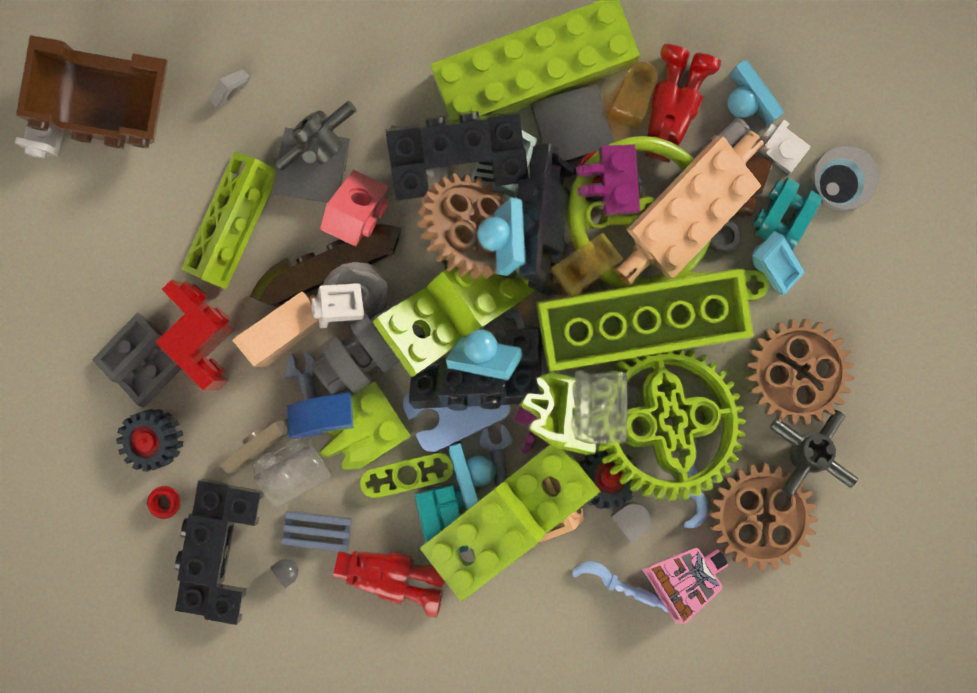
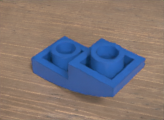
(319, 415)

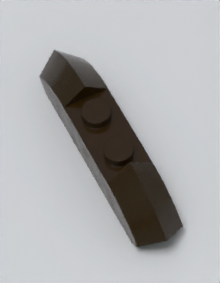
(286, 281)

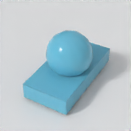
(752, 95)
(505, 236)
(777, 263)
(483, 356)
(475, 472)

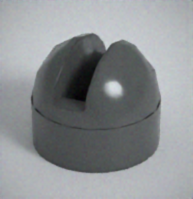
(285, 571)

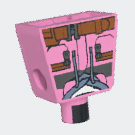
(686, 581)

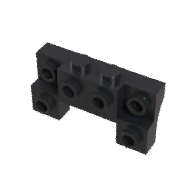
(456, 143)
(544, 217)
(456, 389)
(207, 549)

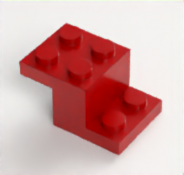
(195, 335)

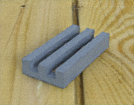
(289, 528)

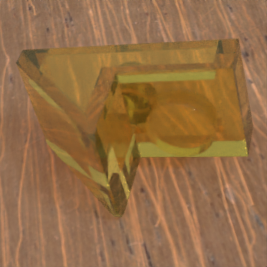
(586, 265)

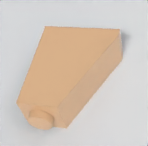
(278, 331)

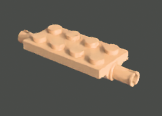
(692, 208)

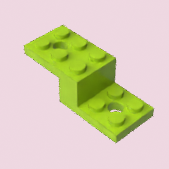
(446, 311)
(509, 521)

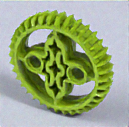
(673, 437)

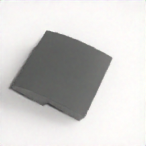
(573, 122)
(310, 179)
(137, 361)

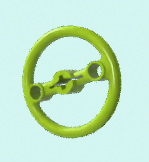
(579, 208)

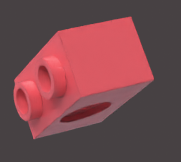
(355, 208)

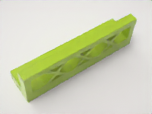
(233, 221)

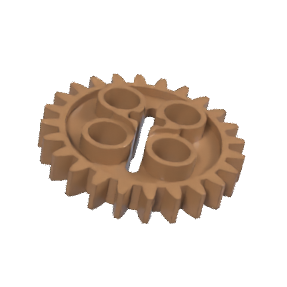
(452, 219)
(815, 347)
(732, 516)

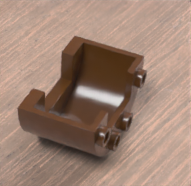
(91, 94)

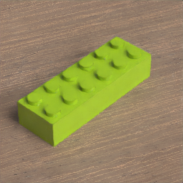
(537, 61)
(645, 319)

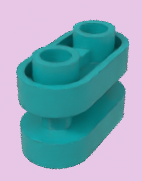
(782, 196)

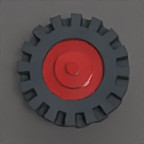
(149, 440)
(611, 492)

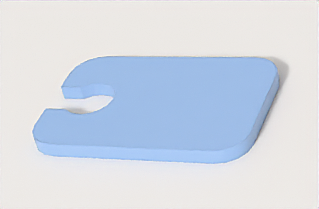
(454, 424)

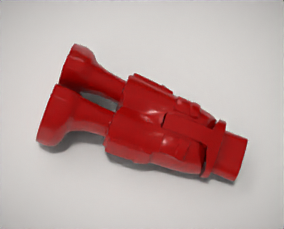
(674, 106)
(388, 578)

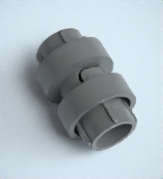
(348, 361)

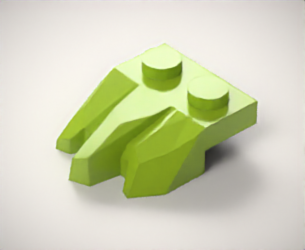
(554, 413)
(374, 430)

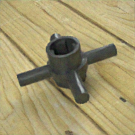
(316, 137)
(801, 454)

